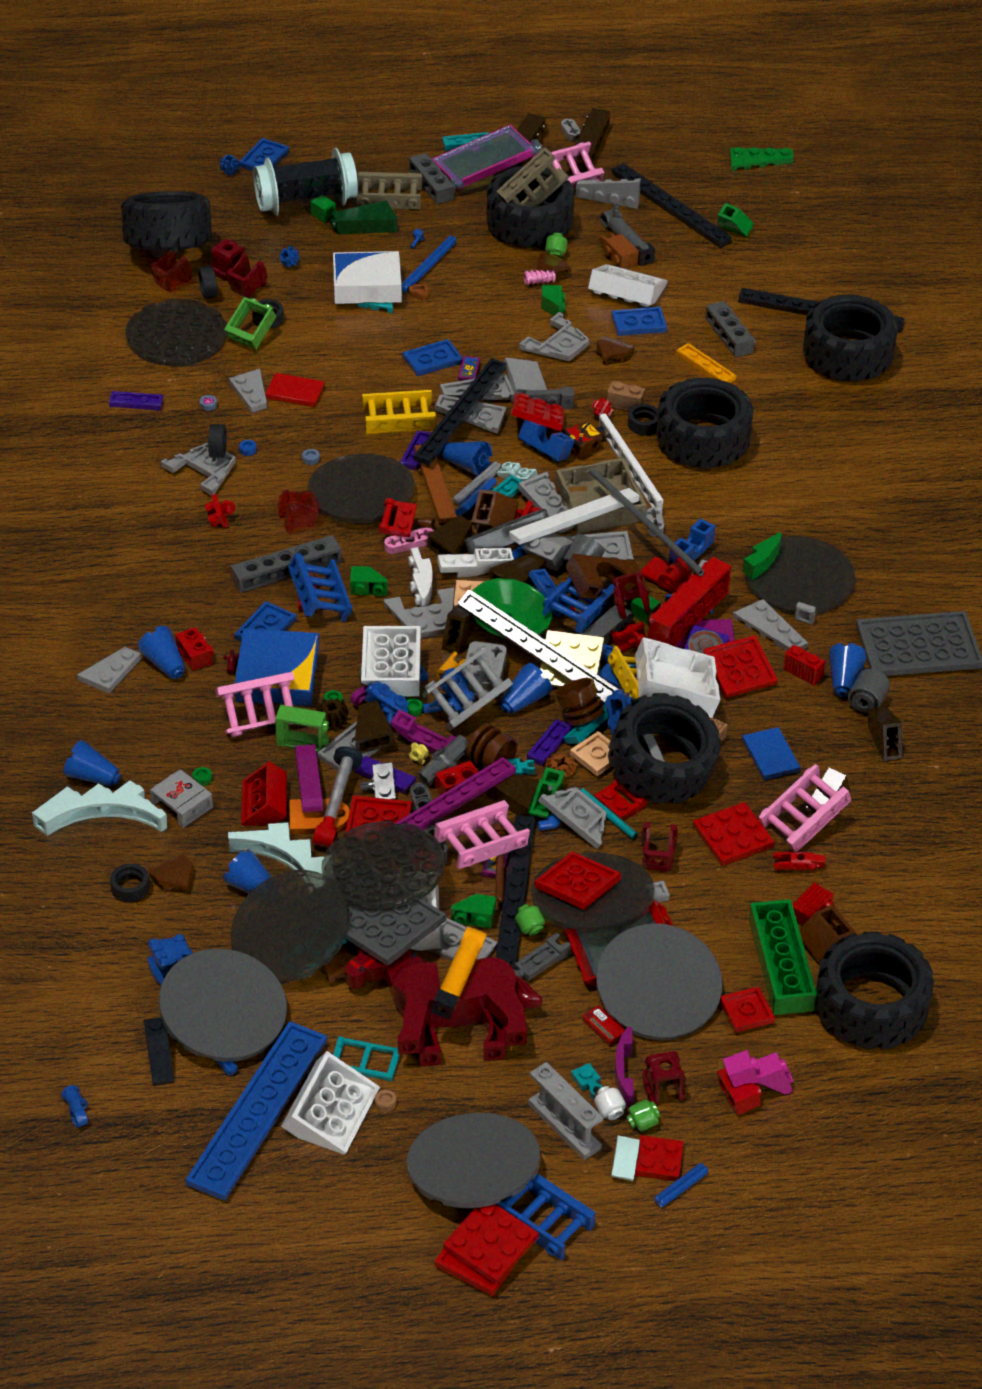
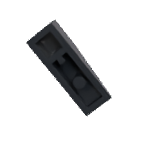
(158, 1052)

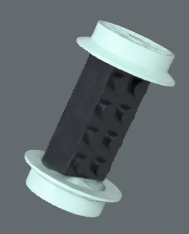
(305, 181)

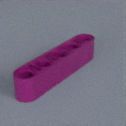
(308, 778)

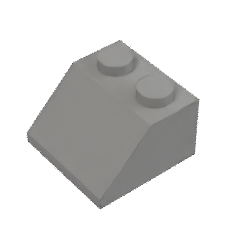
(550, 548)

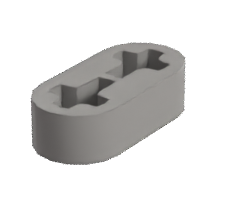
(570, 129)
(658, 520)

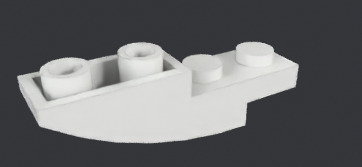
(474, 564)
(421, 578)

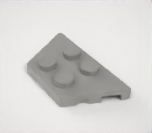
(578, 813)

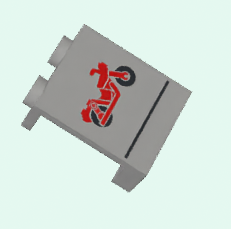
(183, 796)

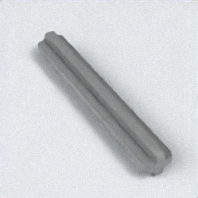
(489, 472)

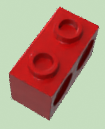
(453, 776)

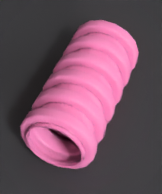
(539, 277)

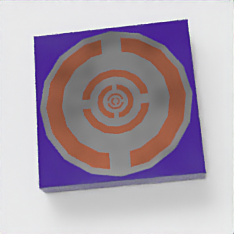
(704, 638)

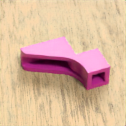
(767, 1071)

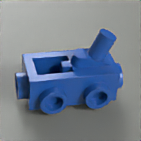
(451, 698)
(387, 699)
(613, 707)

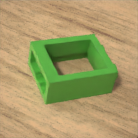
(232, 328)
(305, 717)

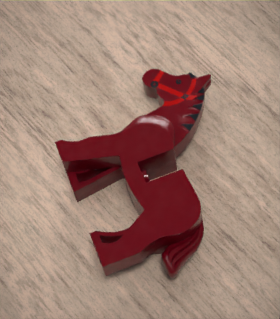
(489, 996)

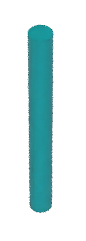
(612, 817)

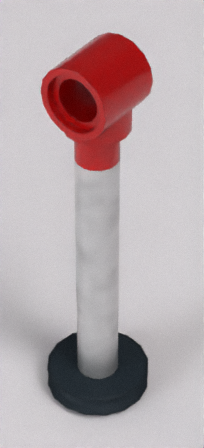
(347, 759)

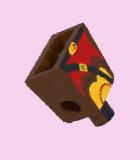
(586, 438)

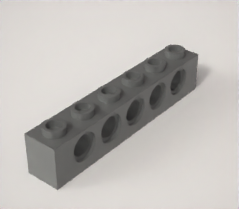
(275, 568)

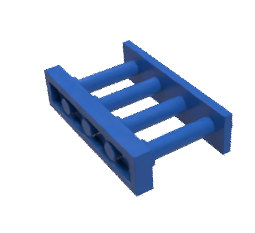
(308, 594)
(590, 612)
(563, 1204)

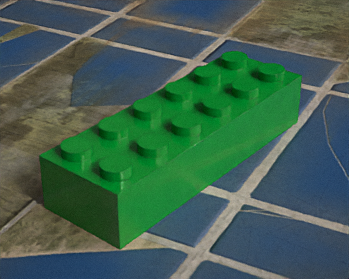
(782, 957)

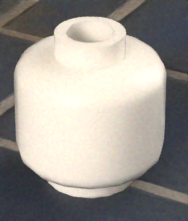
(610, 1103)

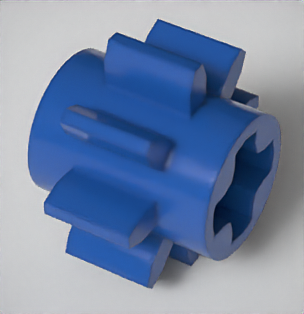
(229, 164)
(289, 256)

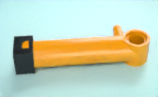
(458, 973)

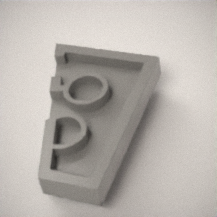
(250, 390)
(111, 670)

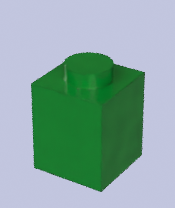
(322, 208)
(638, 609)

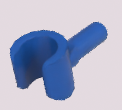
(417, 234)

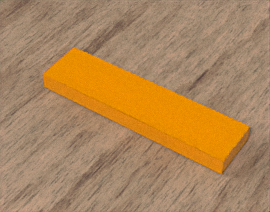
(705, 363)

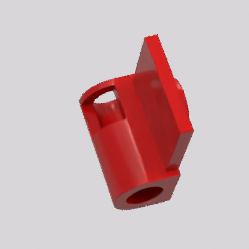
(666, 574)

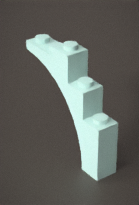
(71, 807)
(276, 845)

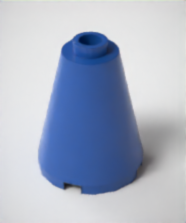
(469, 455)
(162, 651)
(845, 666)
(526, 689)
(90, 766)
(246, 872)

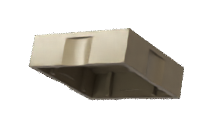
(617, 473)

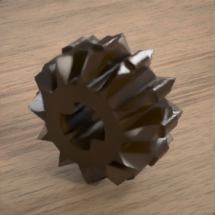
(335, 711)

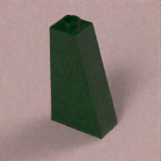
(365, 219)

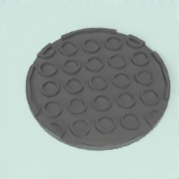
(659, 981)
(222, 1004)
(473, 1160)

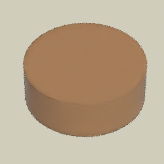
(385, 1100)

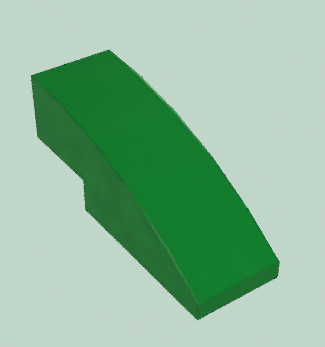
(762, 556)
(551, 782)

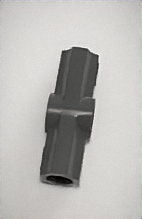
(443, 759)

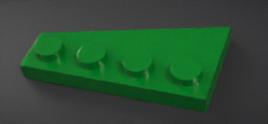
(759, 156)

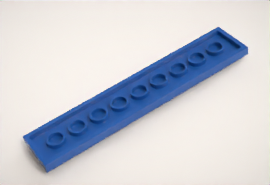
(256, 1111)

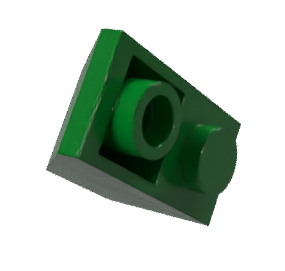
(734, 220)
(553, 299)
(367, 582)
(475, 911)

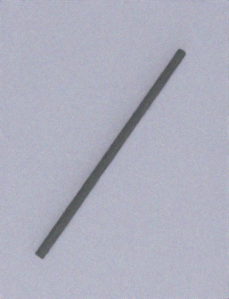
(648, 523)

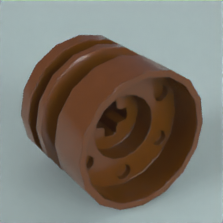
(580, 701)
(490, 745)

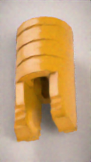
(449, 663)

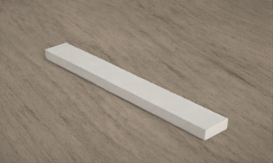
(638, 474)
(570, 517)

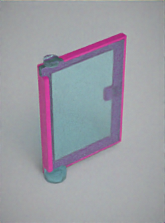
(486, 156)

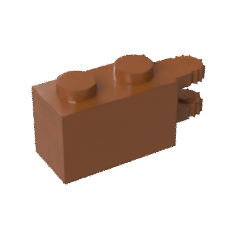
(619, 250)

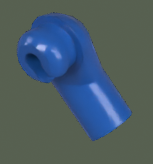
(433, 707)
(551, 823)

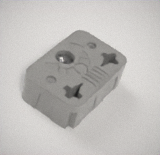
(495, 658)

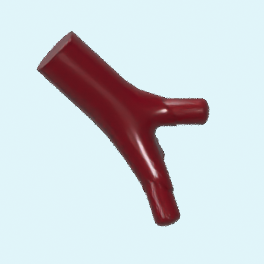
(231, 662)

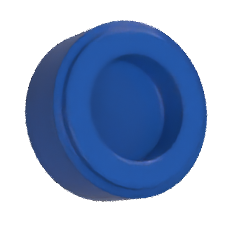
(247, 447)

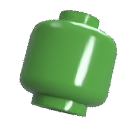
(556, 244)
(530, 920)
(643, 1115)

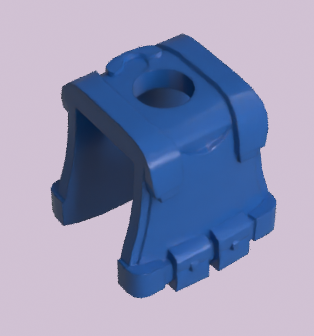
(166, 954)

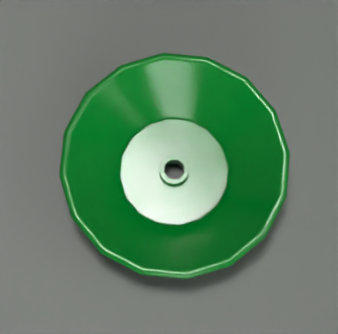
(516, 600)

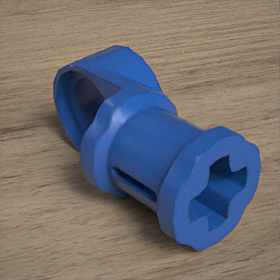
(76, 1105)

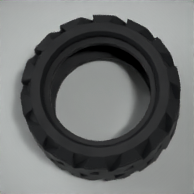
(166, 220)
(524, 224)
(853, 317)
(699, 444)
(673, 718)
(869, 1023)

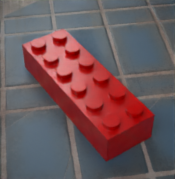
(690, 603)

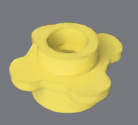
(418, 753)

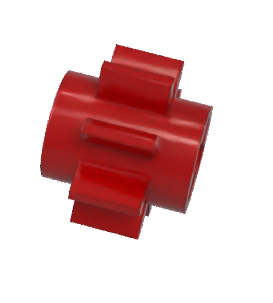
(601, 407)

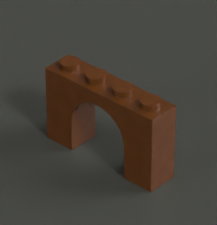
(586, 569)

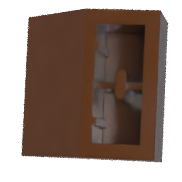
(493, 510)
(823, 930)

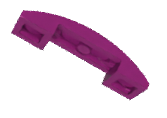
(415, 733)
(624, 1049)

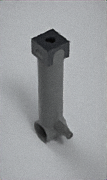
(614, 221)

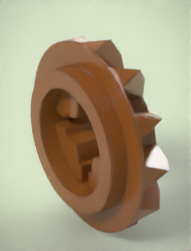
(568, 767)

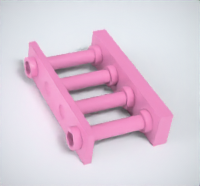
(583, 150)
(246, 688)
(476, 820)
(810, 825)

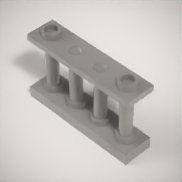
(483, 695)
(565, 1111)

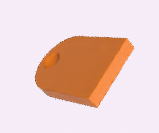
(306, 822)

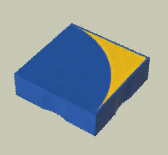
(275, 653)

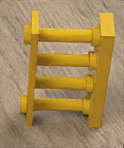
(398, 422)
(623, 672)

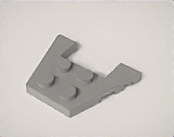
(562, 345)
(199, 459)
(430, 618)

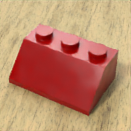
(264, 796)

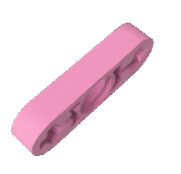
(393, 543)

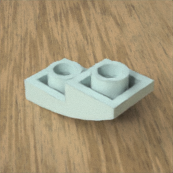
(515, 469)
(625, 1158)

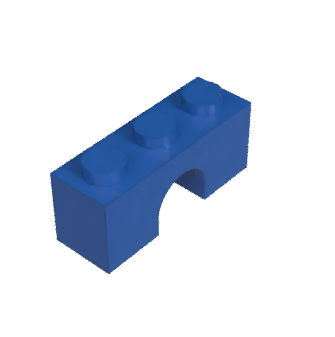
(557, 446)
(699, 539)

